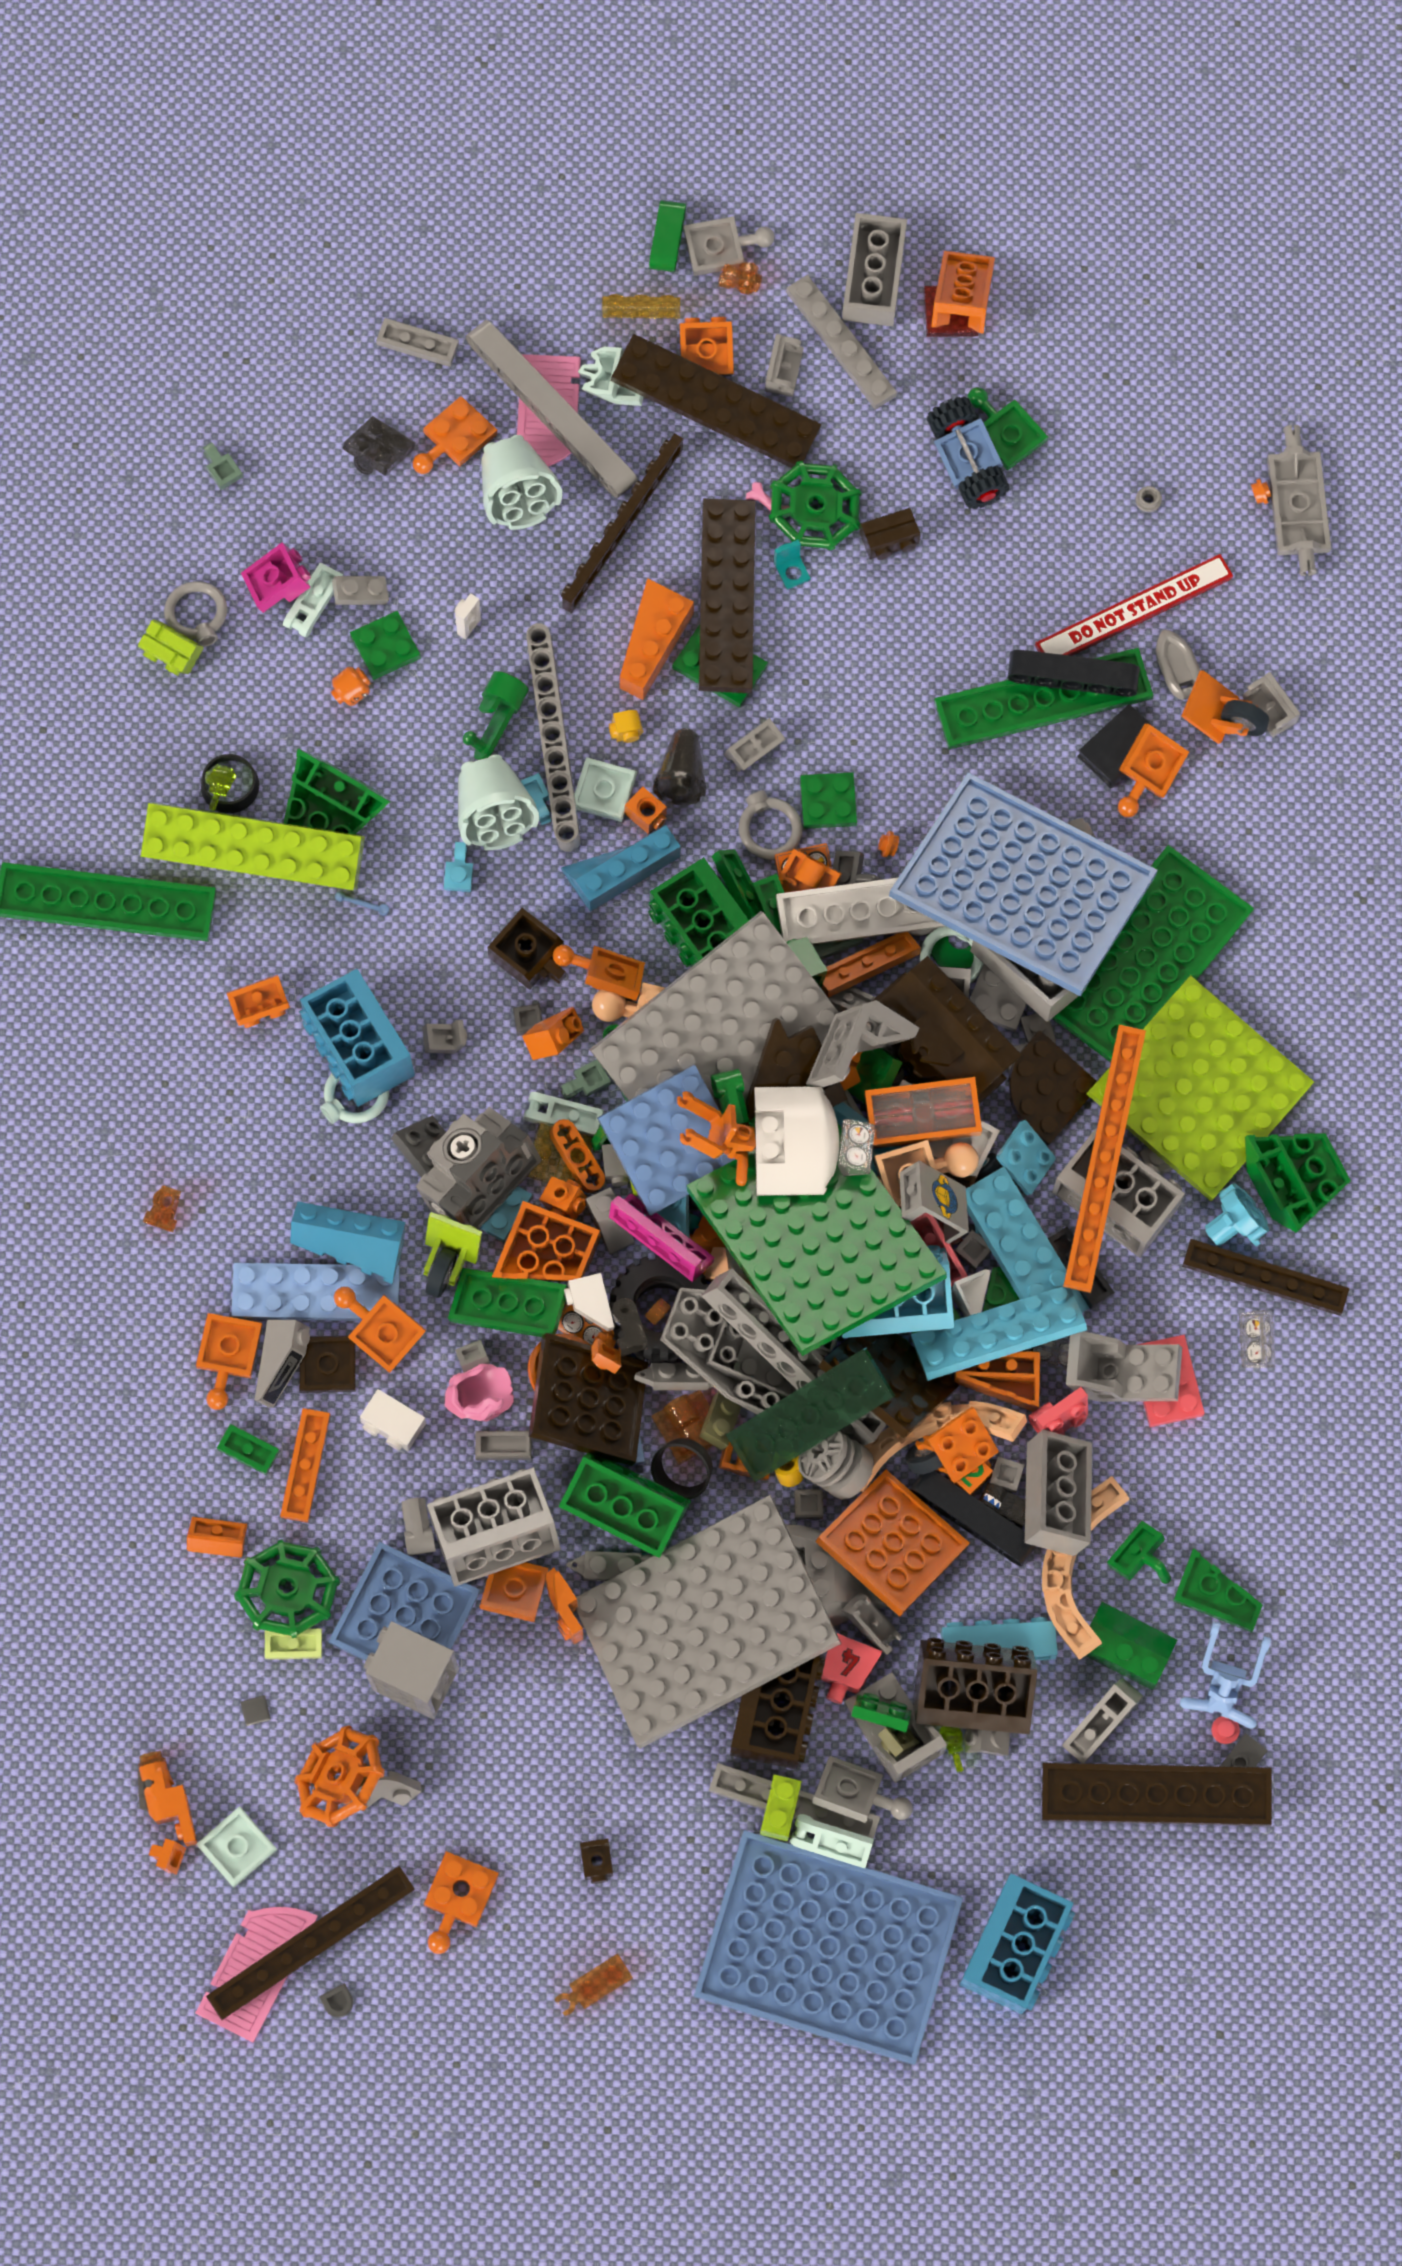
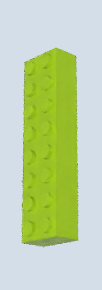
(252, 846)

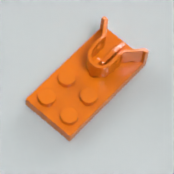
(963, 289)

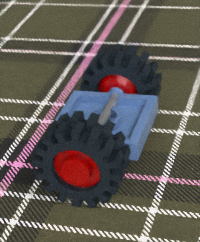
(968, 452)

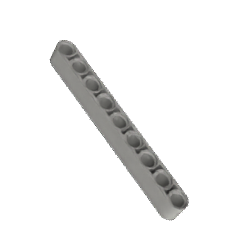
(551, 409)
(553, 725)

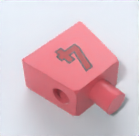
(848, 1667)

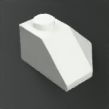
(590, 1300)

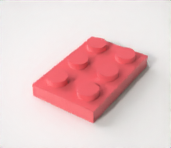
(1189, 1400)

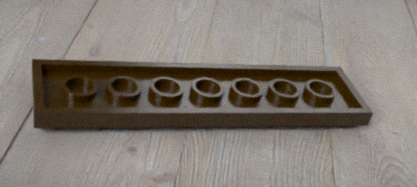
(715, 402)
(727, 596)
(1157, 1794)

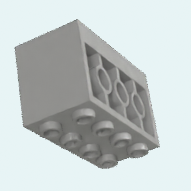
(1139, 1200)
(493, 1526)
(411, 1669)

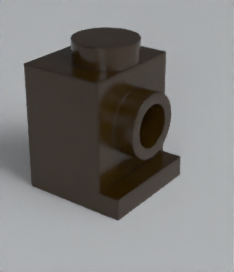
(594, 1848)

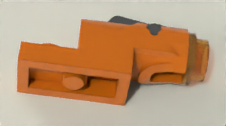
(163, 1800)

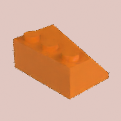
(546, 1247)

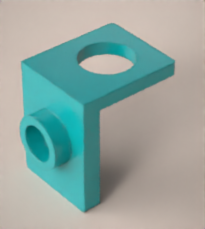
(789, 556)

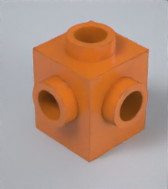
(564, 1198)

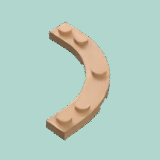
(996, 1419)
(1058, 1576)

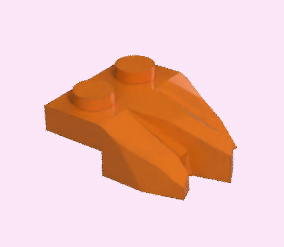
(564, 1605)

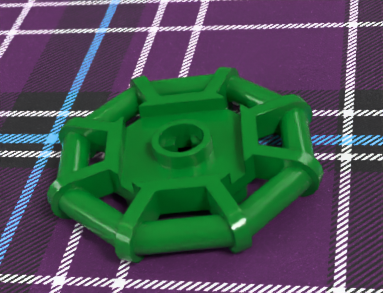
(806, 516)
(287, 1603)

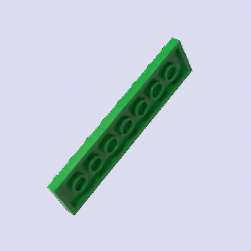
(1016, 707)
(106, 901)

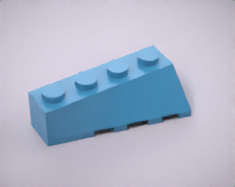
(614, 872)
(350, 1237)

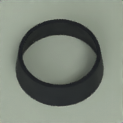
(240, 804)
(660, 1477)

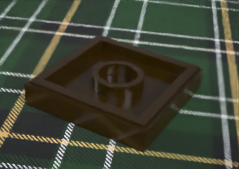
(328, 1365)

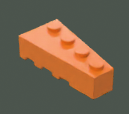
(654, 635)

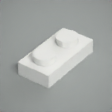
(467, 615)

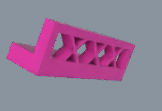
(659, 1241)

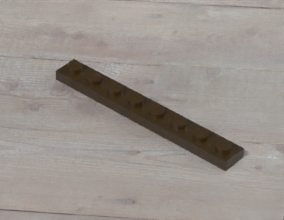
(626, 514)
(310, 1943)

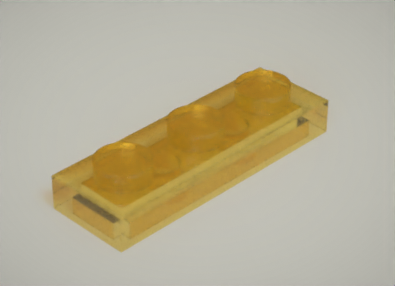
(640, 306)

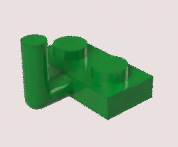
(1139, 1550)

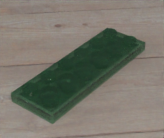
(810, 1415)

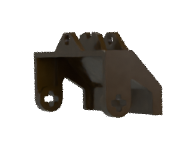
(952, 1032)

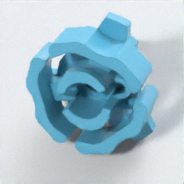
(1238, 1216)

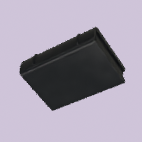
(1110, 746)

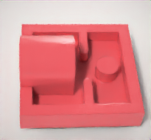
(1063, 1415)

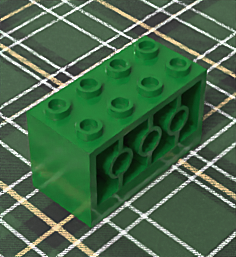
(695, 911)
(625, 1504)

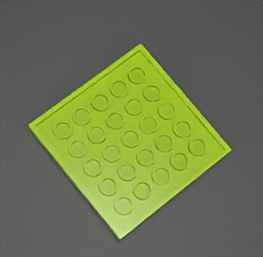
(1206, 1087)

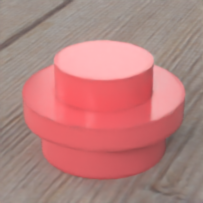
(1225, 1730)

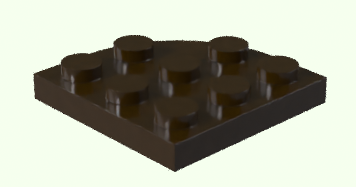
(1047, 1087)

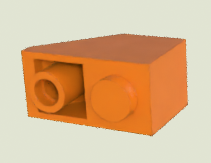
(553, 1034)

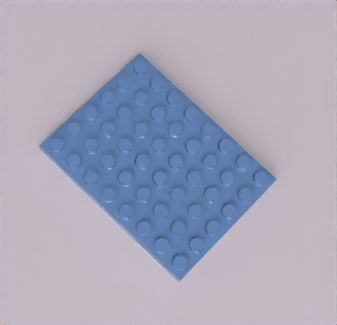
(1023, 883)
(828, 1947)

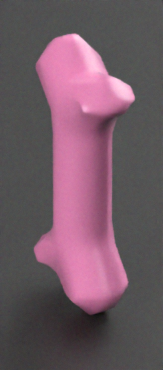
(759, 495)

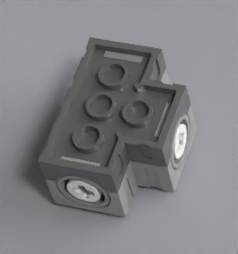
(477, 1167)

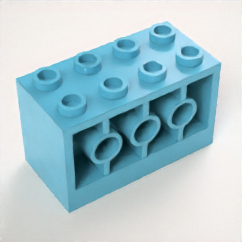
(923, 1312)

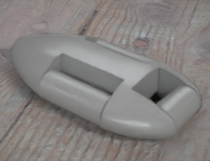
(1176, 663)

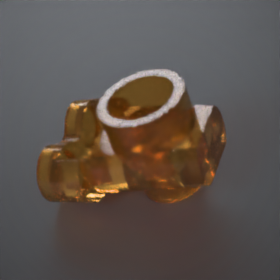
(743, 278)
(160, 1215)

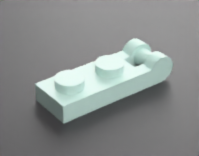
(312, 601)
(581, 1115)
(831, 1841)

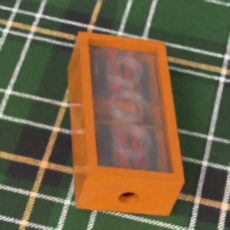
(924, 1112)

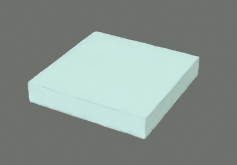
(604, 789)
(236, 1847)

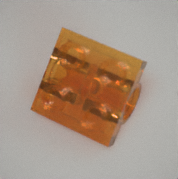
(683, 1419)

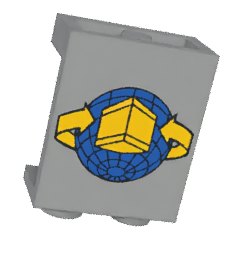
(934, 1193)

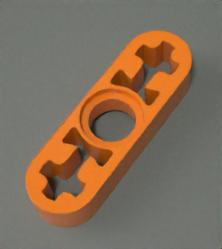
(560, 1142)

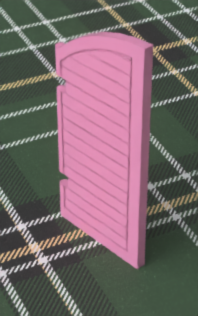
(558, 373)
(266, 1931)

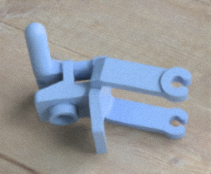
(1226, 1684)

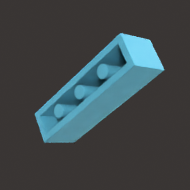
(1036, 1635)

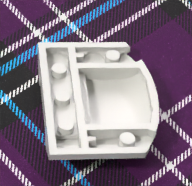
(794, 1140)

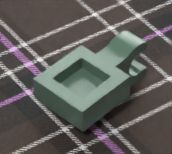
(221, 468)
(589, 1078)

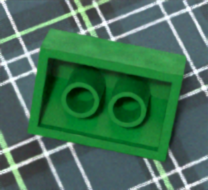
(1130, 1646)

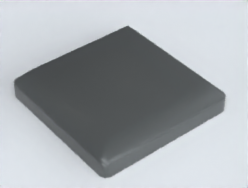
(255, 1710)

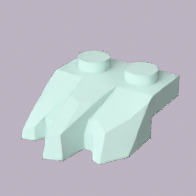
(600, 375)

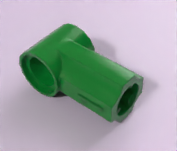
(729, 1089)

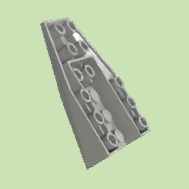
(723, 1354)

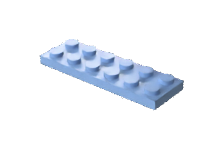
(304, 1291)

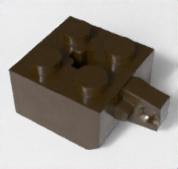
(526, 965)

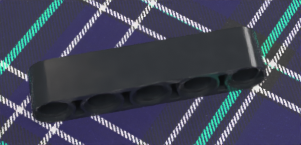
(1073, 673)
(973, 1516)

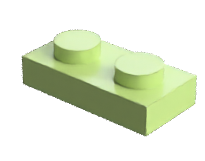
(306, 1645)

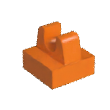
(168, 1856)

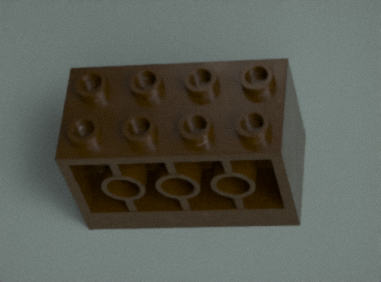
(975, 1686)
(760, 1713)

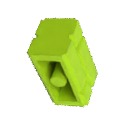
(170, 647)
(780, 1807)

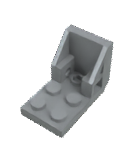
(856, 1031)
(1123, 1372)
(931, 1742)

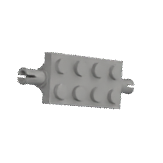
(1298, 502)

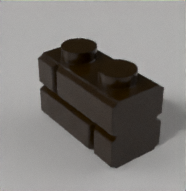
(890, 534)

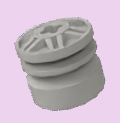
(837, 1465)

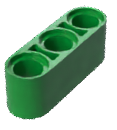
(667, 236)

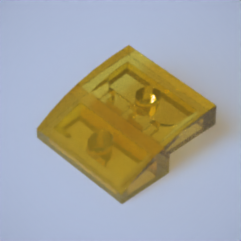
(552, 1162)

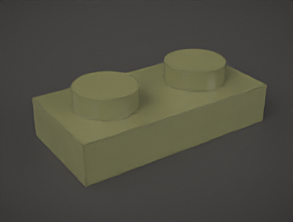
(720, 1421)
(897, 1741)

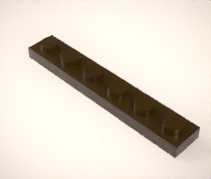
(1265, 1277)

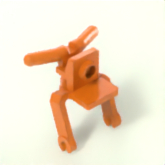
(723, 1137)

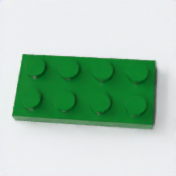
(507, 1304)

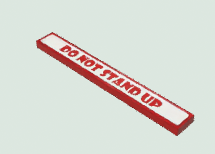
(1137, 608)

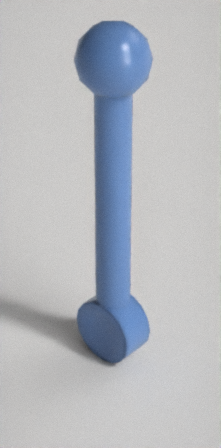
(383, 908)

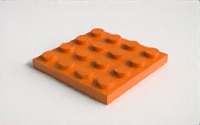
(892, 1542)

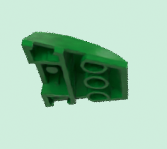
(330, 797)
(1294, 1175)

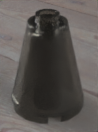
(681, 770)

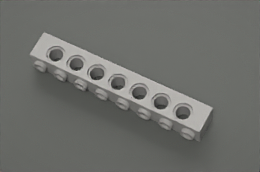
(755, 1322)

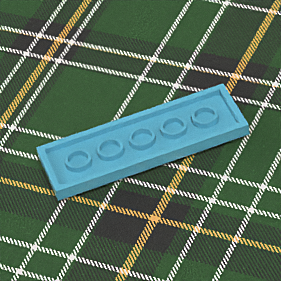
(1015, 1237)
(999, 1332)

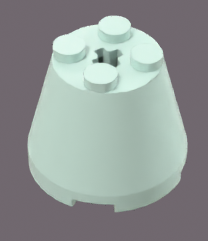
(517, 484)
(493, 804)

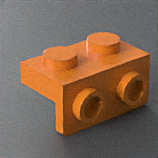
(258, 1001)

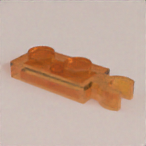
(596, 1984)

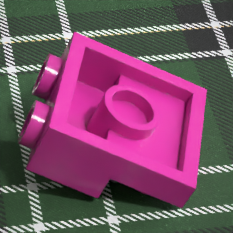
(276, 577)

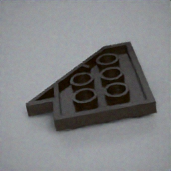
(788, 1063)

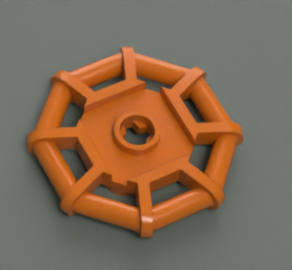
(321, 1771)

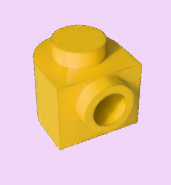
(626, 726)
(789, 1474)

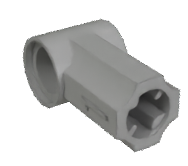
(418, 1533)

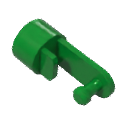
(504, 697)

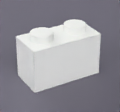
(392, 1421)

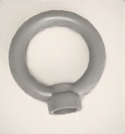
(205, 632)
(758, 803)

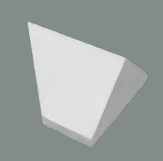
(970, 1292)

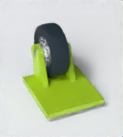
(454, 1240)

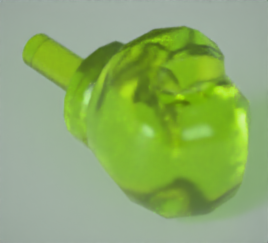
(220, 782)
(954, 1740)

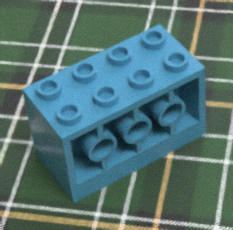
(356, 1038)
(1008, 1926)

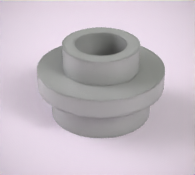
(1148, 492)

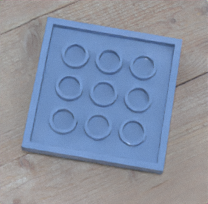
(648, 1140)
(406, 1593)

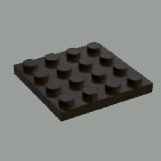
(903, 1371)
(585, 1405)

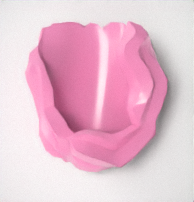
(480, 1393)

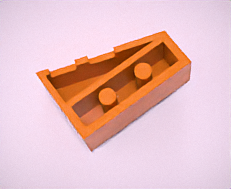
(1008, 1378)

